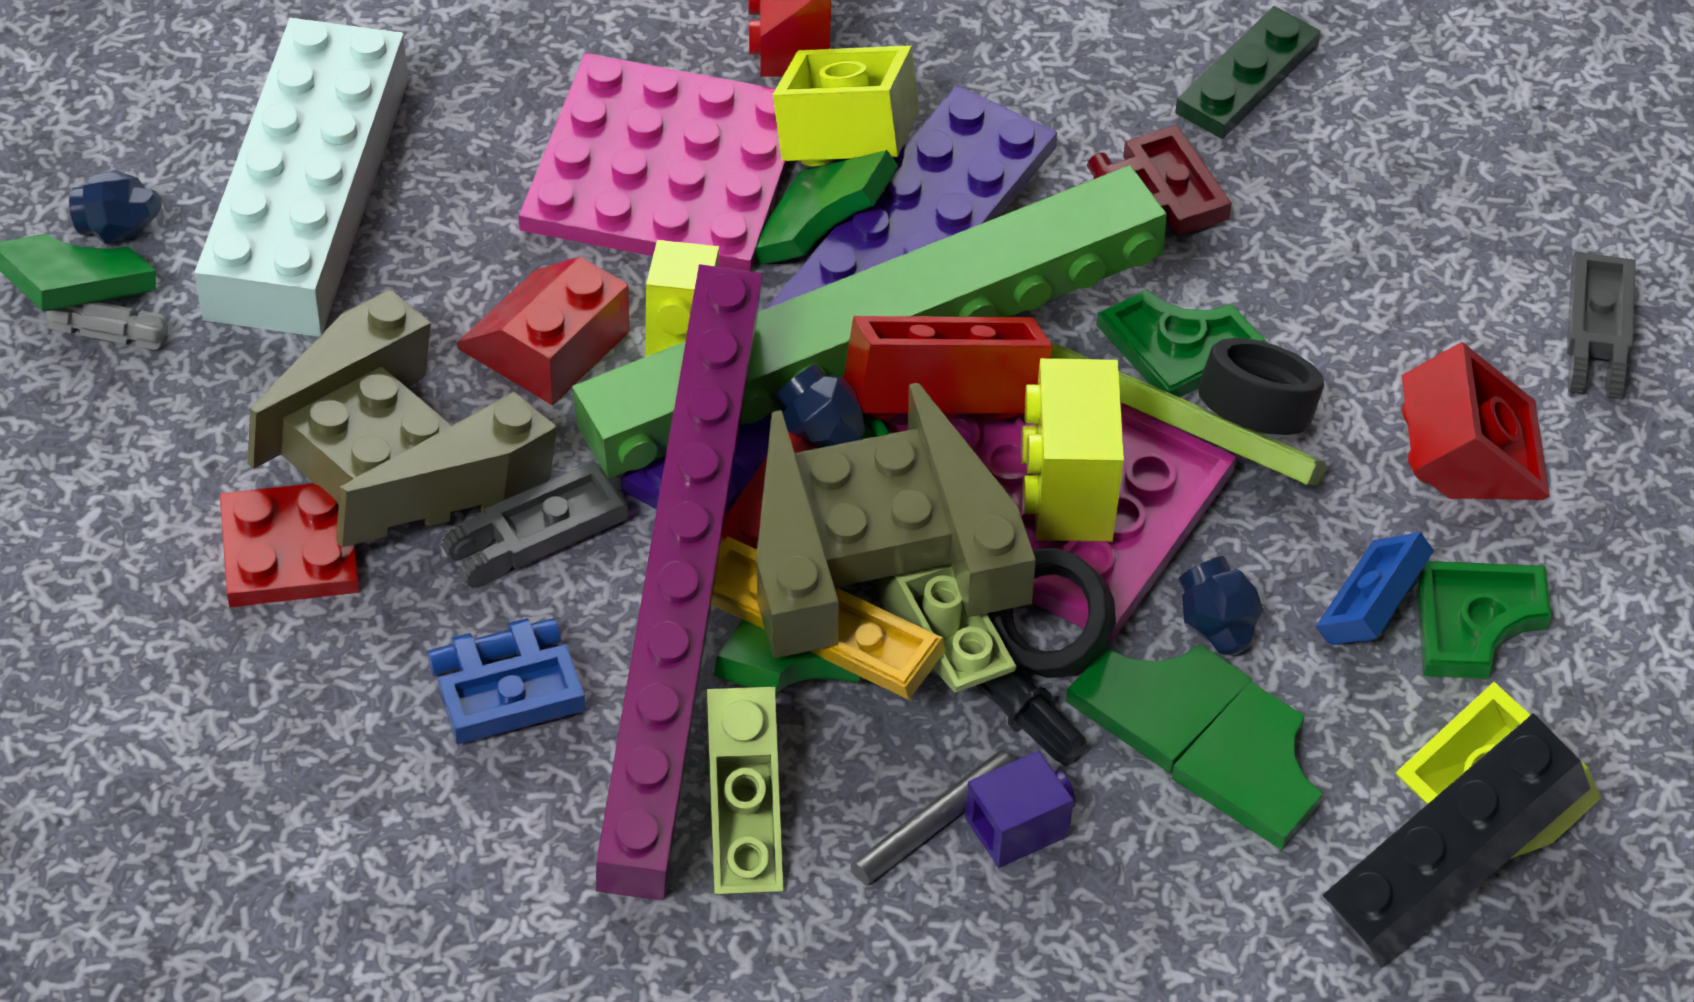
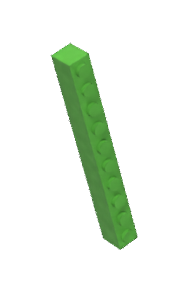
(980, 272)

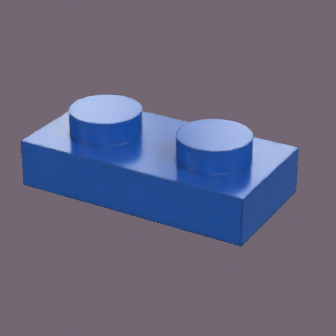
(1375, 589)

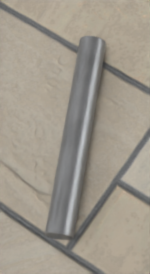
(921, 825)

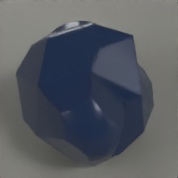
(113, 206)
(821, 409)
(1220, 605)

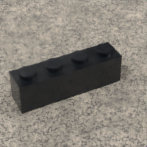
(1457, 840)

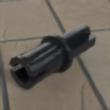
(1032, 711)

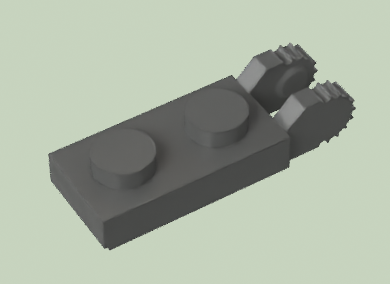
(1600, 319)
(535, 524)

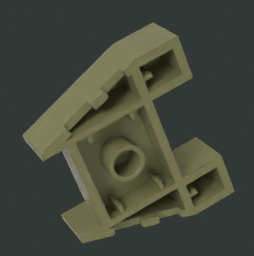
(376, 444)
(882, 513)

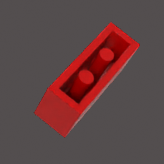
(956, 360)

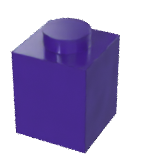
(1020, 808)

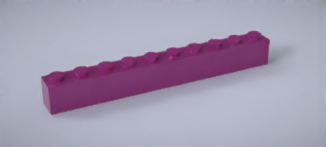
(678, 586)

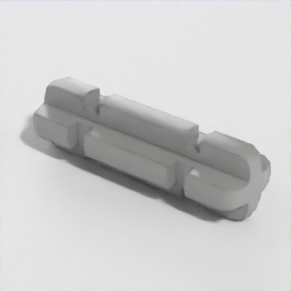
(111, 324)

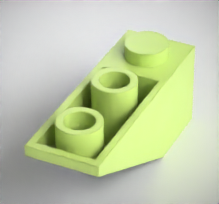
(934, 603)
(744, 790)

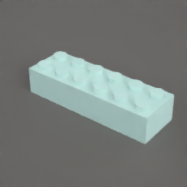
(302, 178)

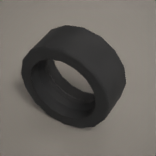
(1261, 386)
(1097, 629)

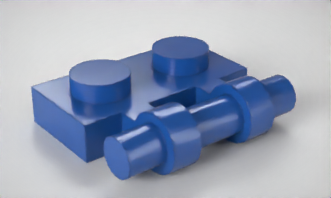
(507, 692)

